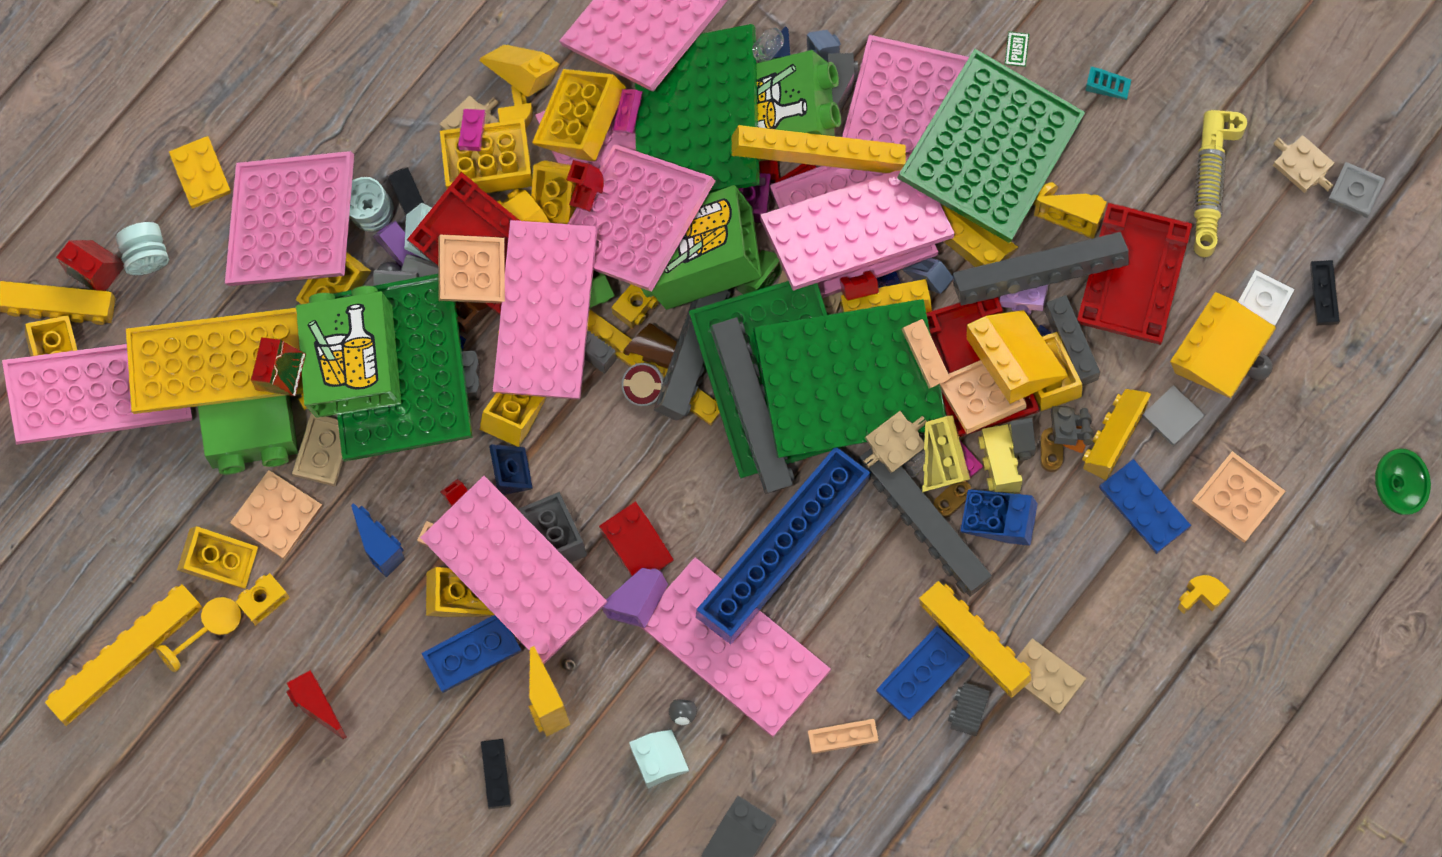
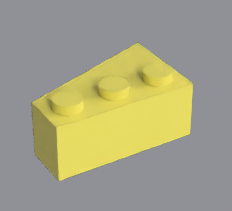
(943, 455)
(1000, 460)

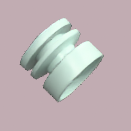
(369, 193)
(142, 248)

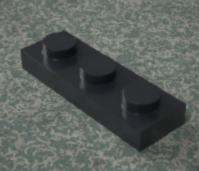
(1324, 292)
(495, 774)

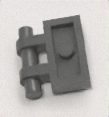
(1065, 423)

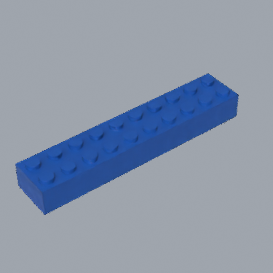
(782, 545)

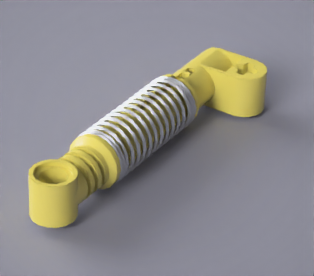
(1211, 159)

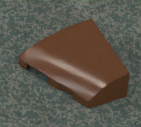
(653, 346)

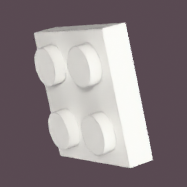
(1266, 297)

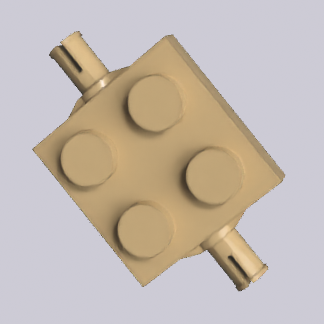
(454, 119)
(1303, 164)
(895, 442)

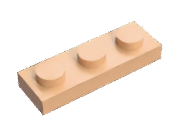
(925, 353)
(843, 736)

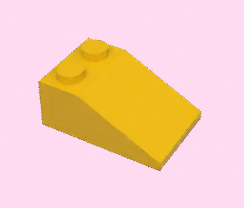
(522, 67)
(553, 191)
(1073, 211)
(354, 277)
(1065, 389)
(510, 416)
(217, 557)
(451, 597)

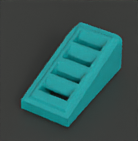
(1106, 75)

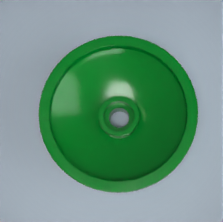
(1402, 481)

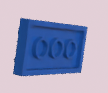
(1144, 506)
(471, 653)
(922, 673)

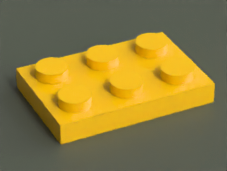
(199, 172)

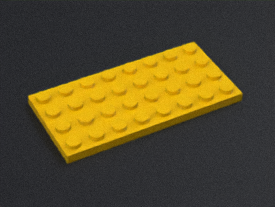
(202, 359)

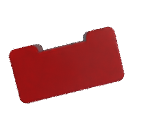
(859, 285)

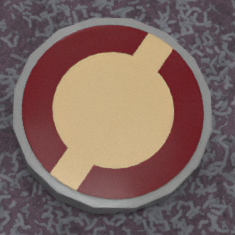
(642, 384)

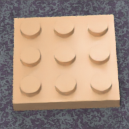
(471, 269)
(977, 397)
(1238, 497)
(276, 514)

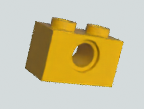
(627, 312)
(256, 610)

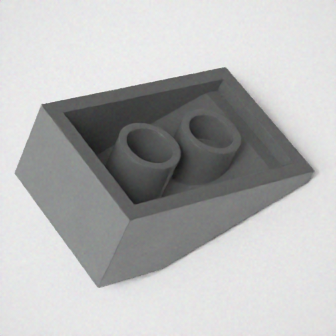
(847, 73)
(556, 525)
(740, 831)

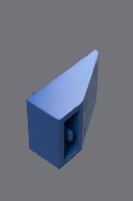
(999, 516)
(381, 550)

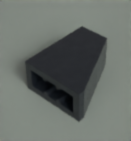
(405, 189)

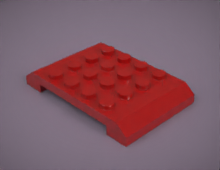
(462, 212)
(1138, 295)
(949, 335)

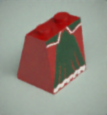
(90, 264)
(277, 367)

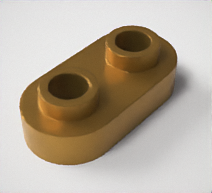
(1049, 448)
(953, 498)

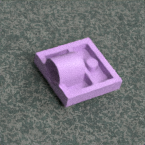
(1026, 300)

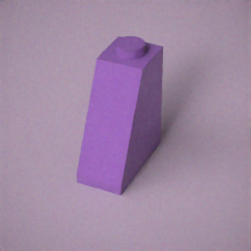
(393, 241)
(636, 598)

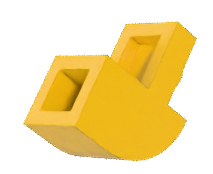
(520, 110)
(1207, 589)

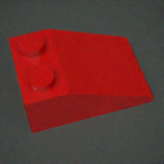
(635, 540)
(309, 696)

